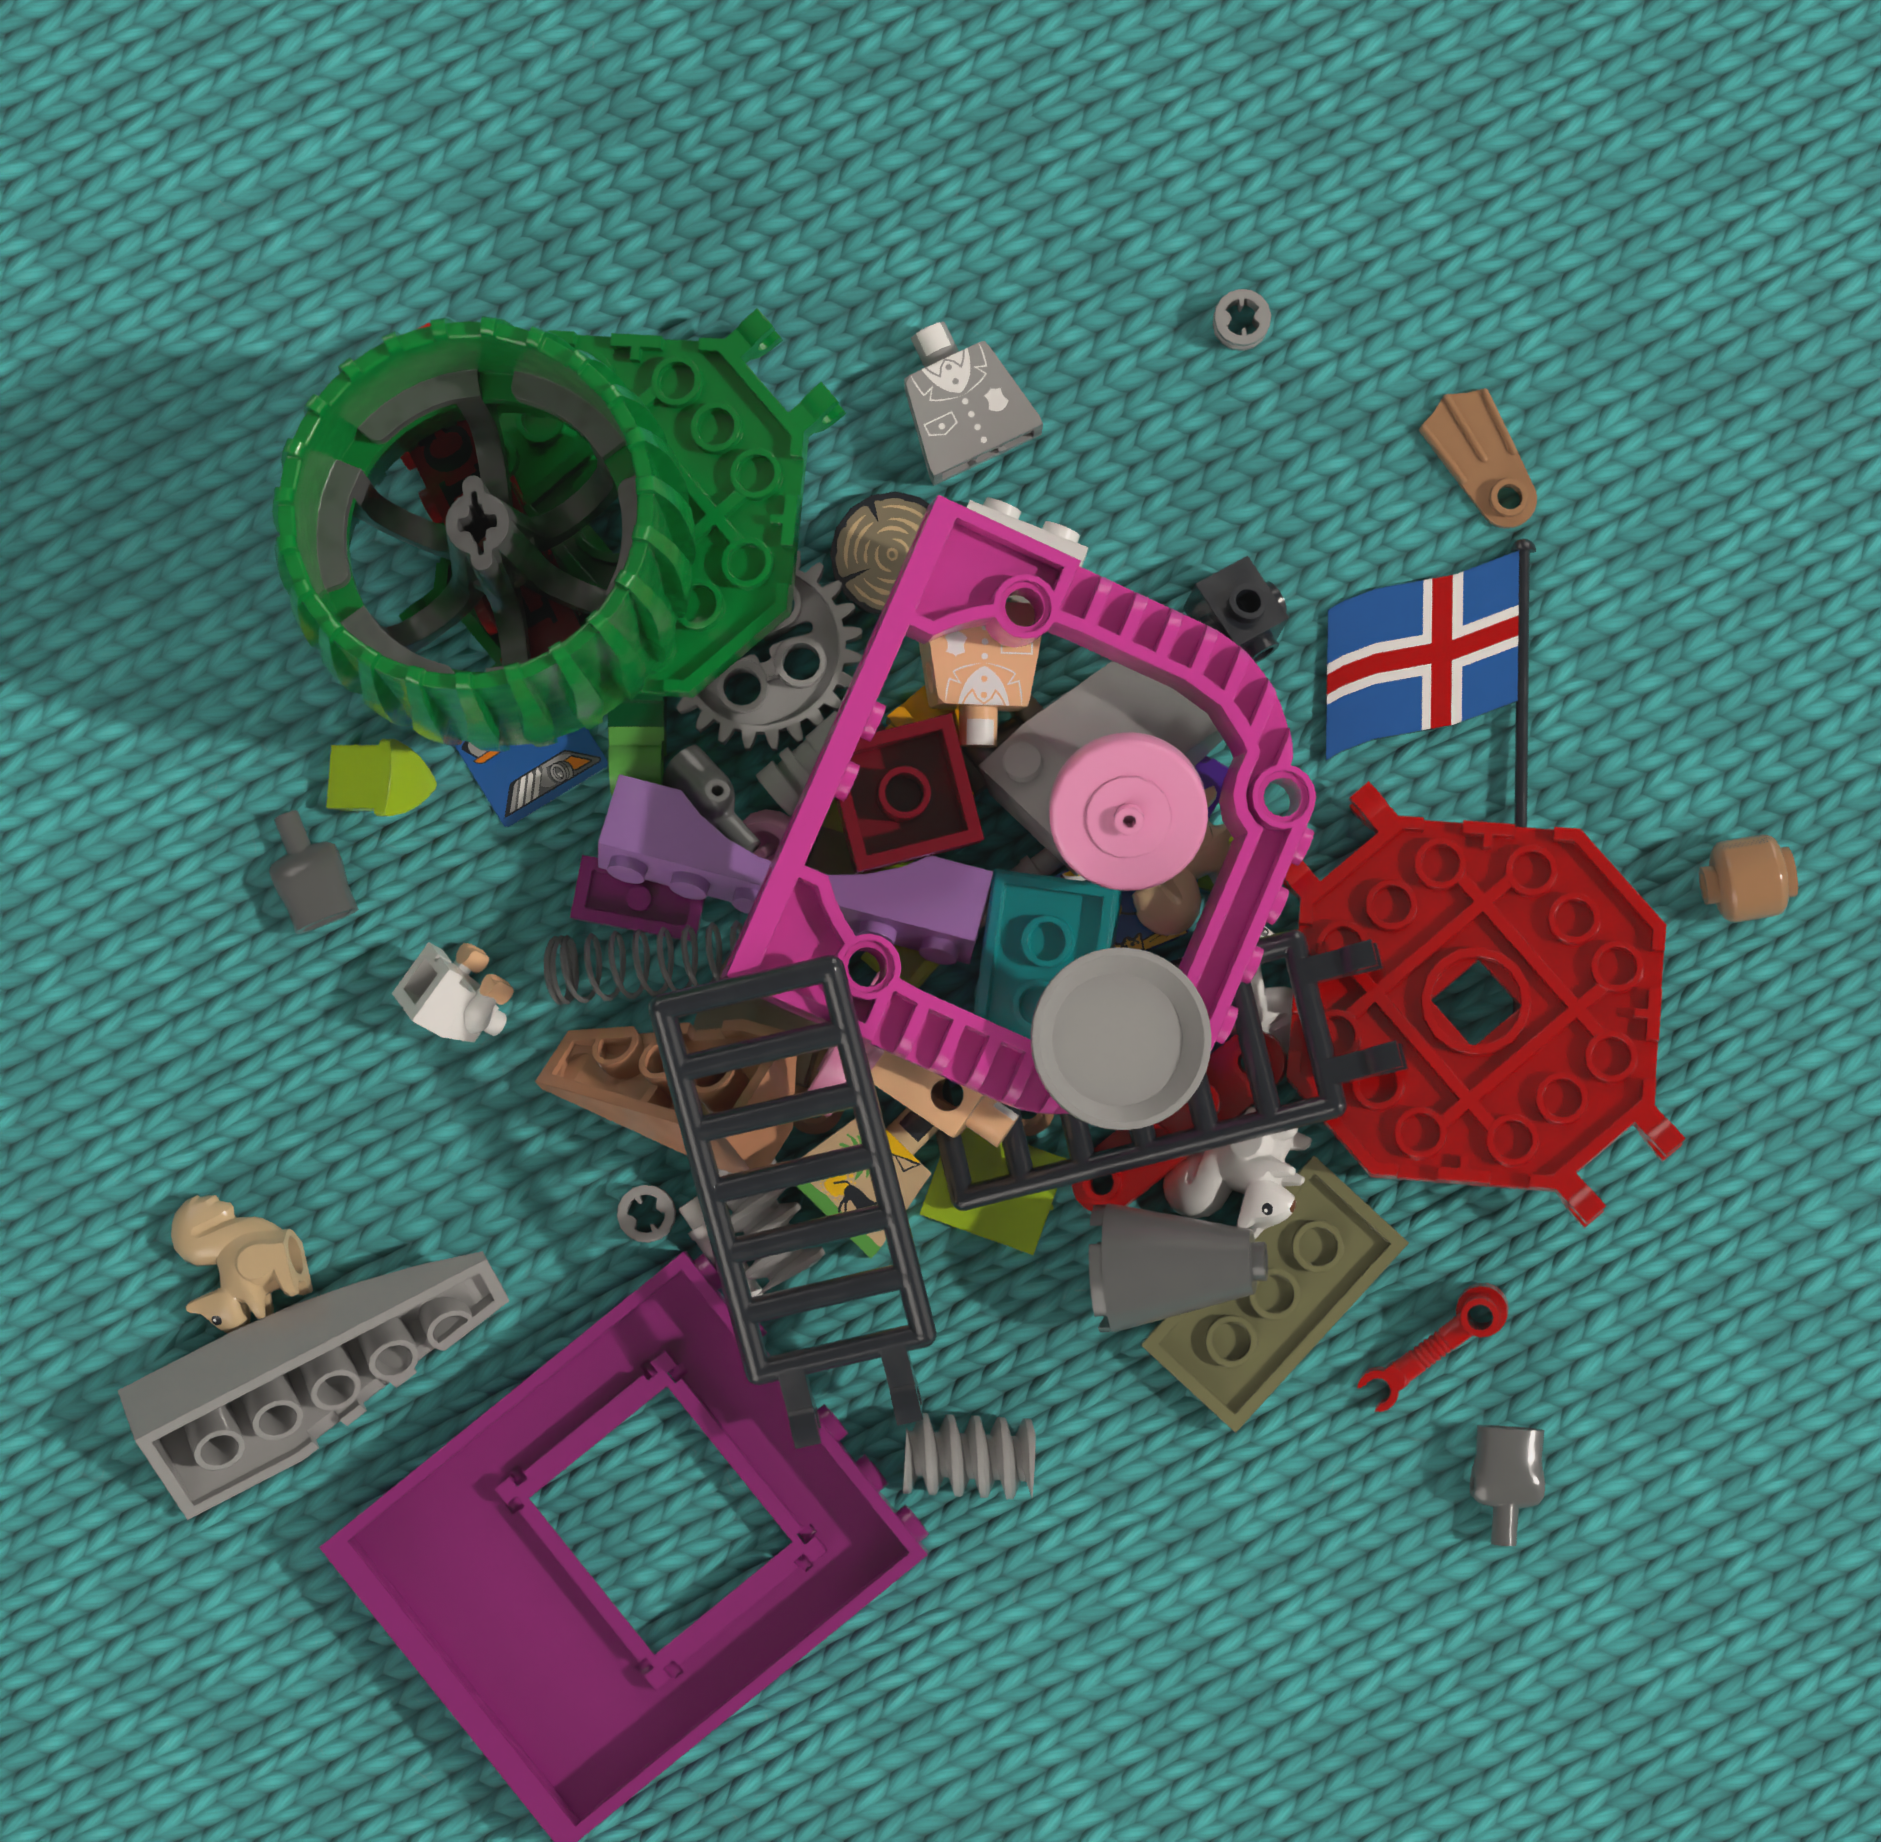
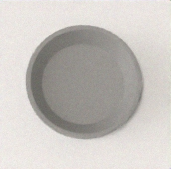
(1121, 1038)

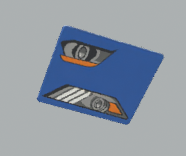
(530, 775)

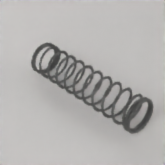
(570, 965)

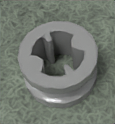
(1260, 320)
(663, 1204)

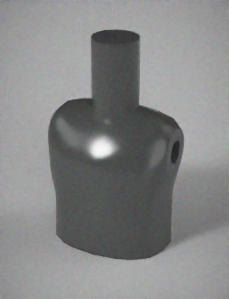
(709, 793)
(310, 878)
(1507, 1475)

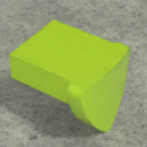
(378, 778)

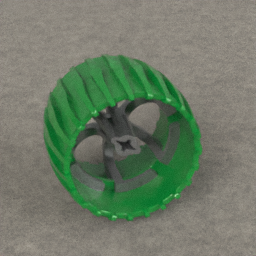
(429, 384)

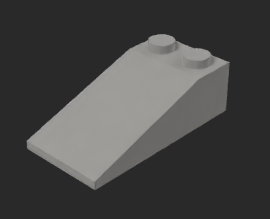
(1104, 704)

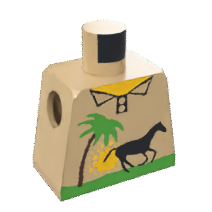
(855, 1189)

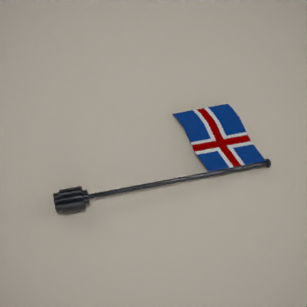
(1433, 658)

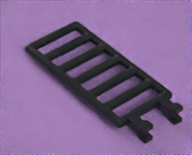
(1207, 1132)
(871, 1155)

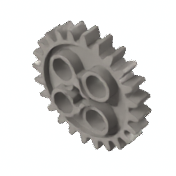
(784, 700)

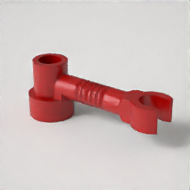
(1448, 1337)

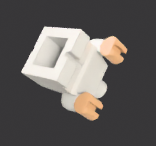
(448, 999)

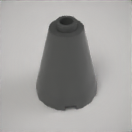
(1167, 1265)

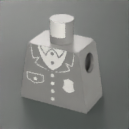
(964, 405)

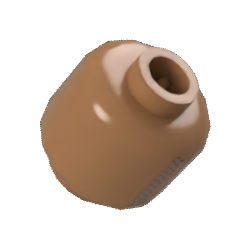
(1749, 878)

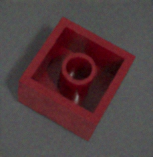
(909, 796)

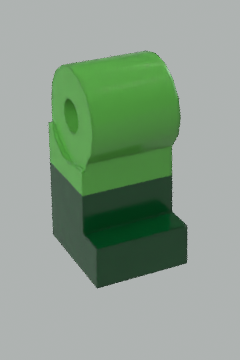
(638, 739)

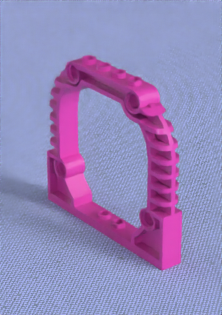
(960, 580)

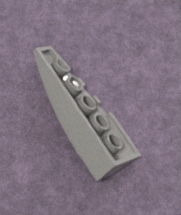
(285, 1380)

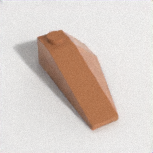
(624, 1080)

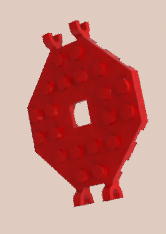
(1562, 943)

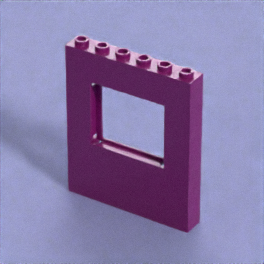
(522, 1630)

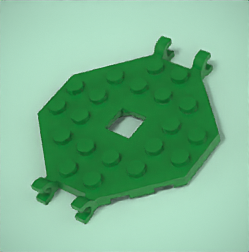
(742, 479)

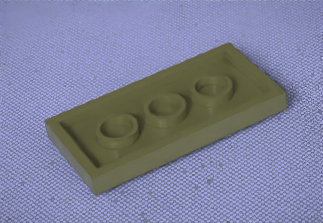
(1316, 1271)

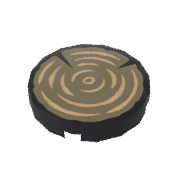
(873, 545)

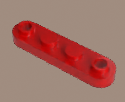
(1231, 1099)

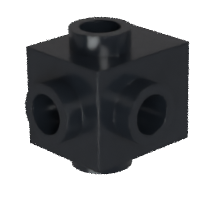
(1240, 607)

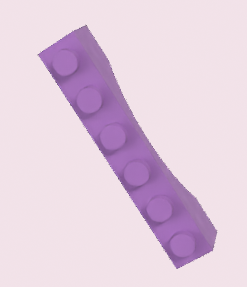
(664, 839)

